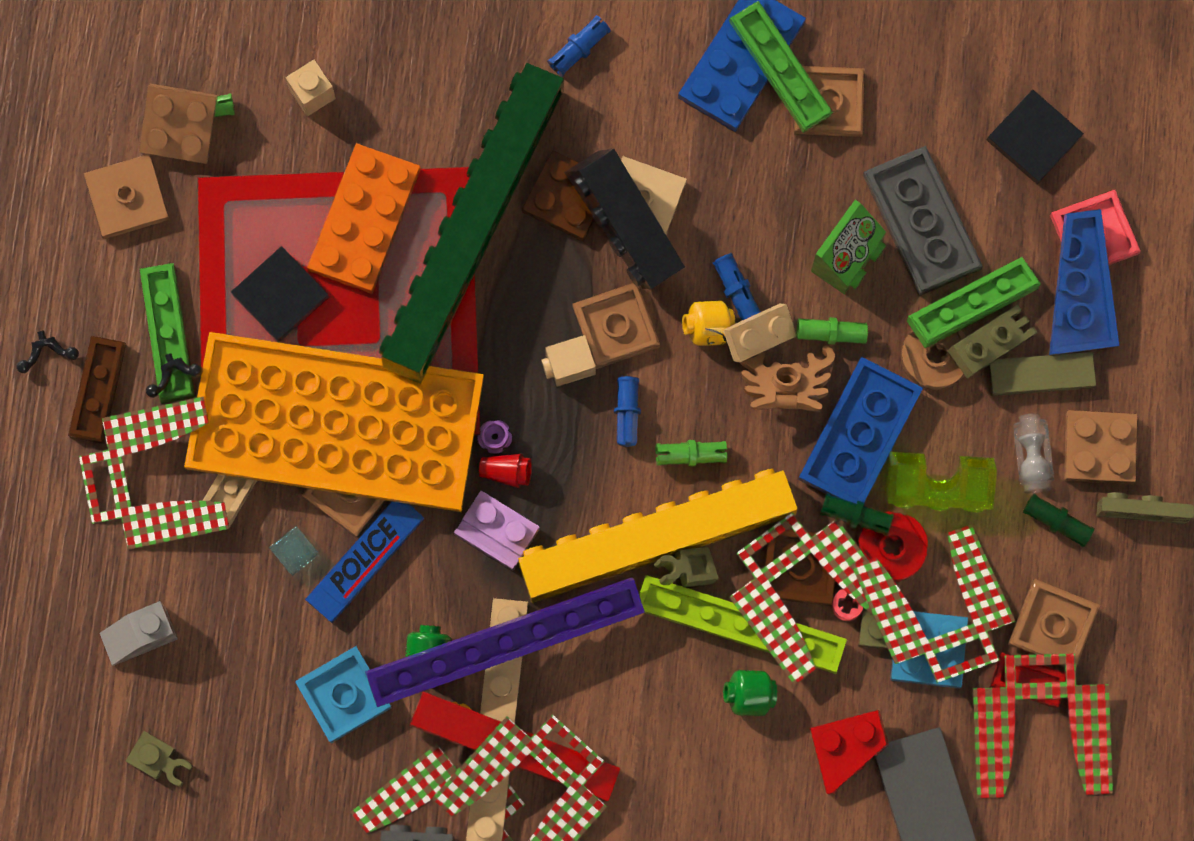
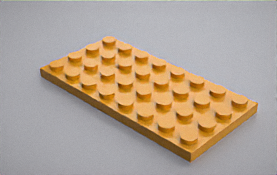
(334, 422)

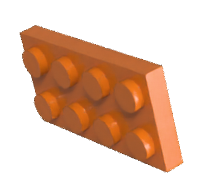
(364, 218)

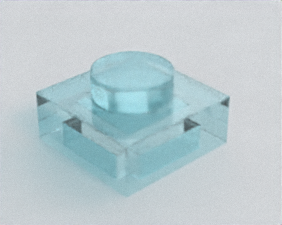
(294, 550)

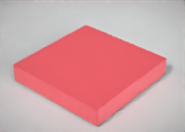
(1117, 230)

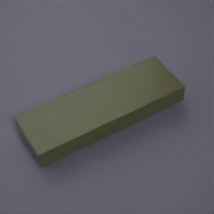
(1042, 374)

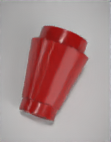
(507, 469)

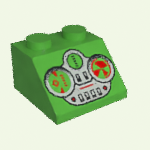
(849, 249)

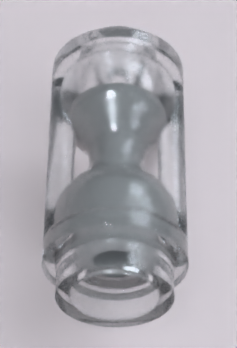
(1036, 471)

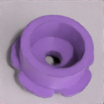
(494, 427)

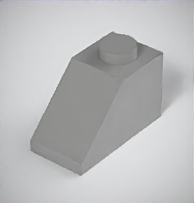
(138, 633)

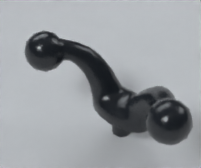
(71, 353)
(194, 370)

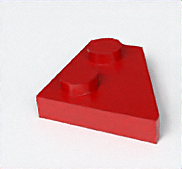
(847, 746)

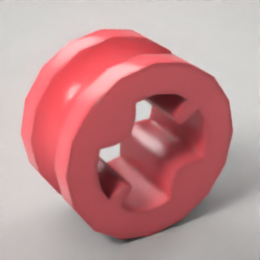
(854, 613)

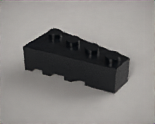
(625, 218)

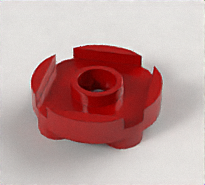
(912, 551)

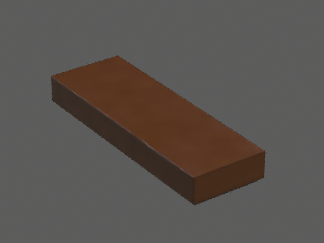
(97, 389)

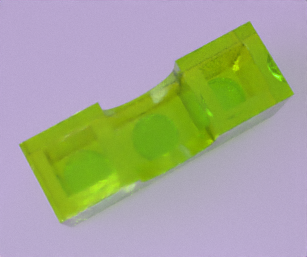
(968, 488)

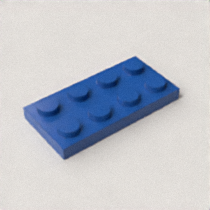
(727, 75)
(860, 432)

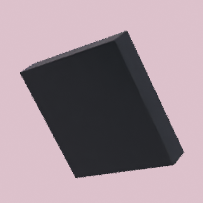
(1035, 136)
(279, 294)

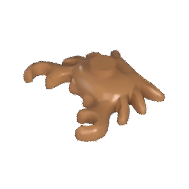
(787, 384)

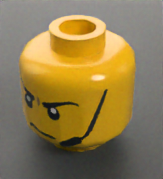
(707, 322)

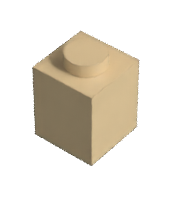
(310, 88)
(569, 361)

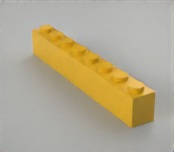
(663, 533)

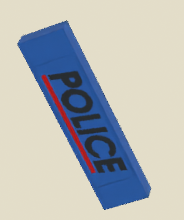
(364, 559)

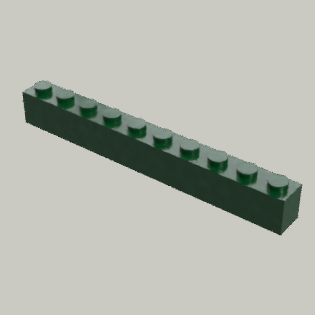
(472, 223)

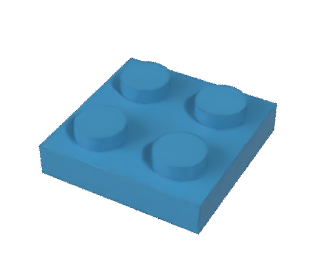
(917, 669)
(340, 695)

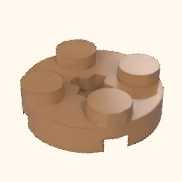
(927, 372)

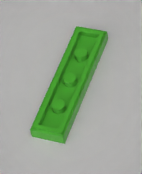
(780, 66)
(973, 302)
(166, 328)

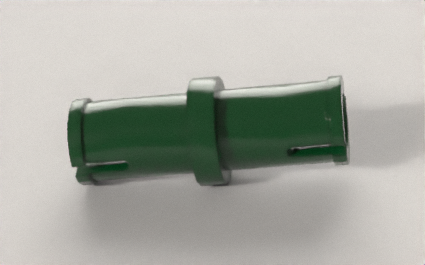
(856, 514)
(1058, 520)

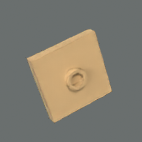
(659, 189)

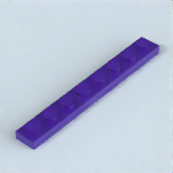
(504, 642)

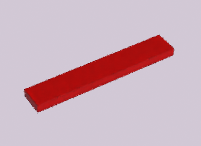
(472, 728)

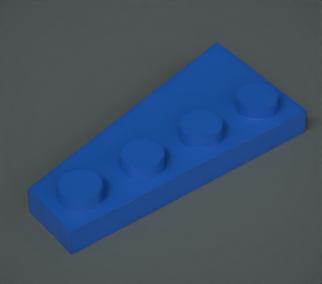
(1084, 296)

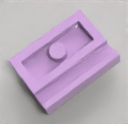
(496, 530)

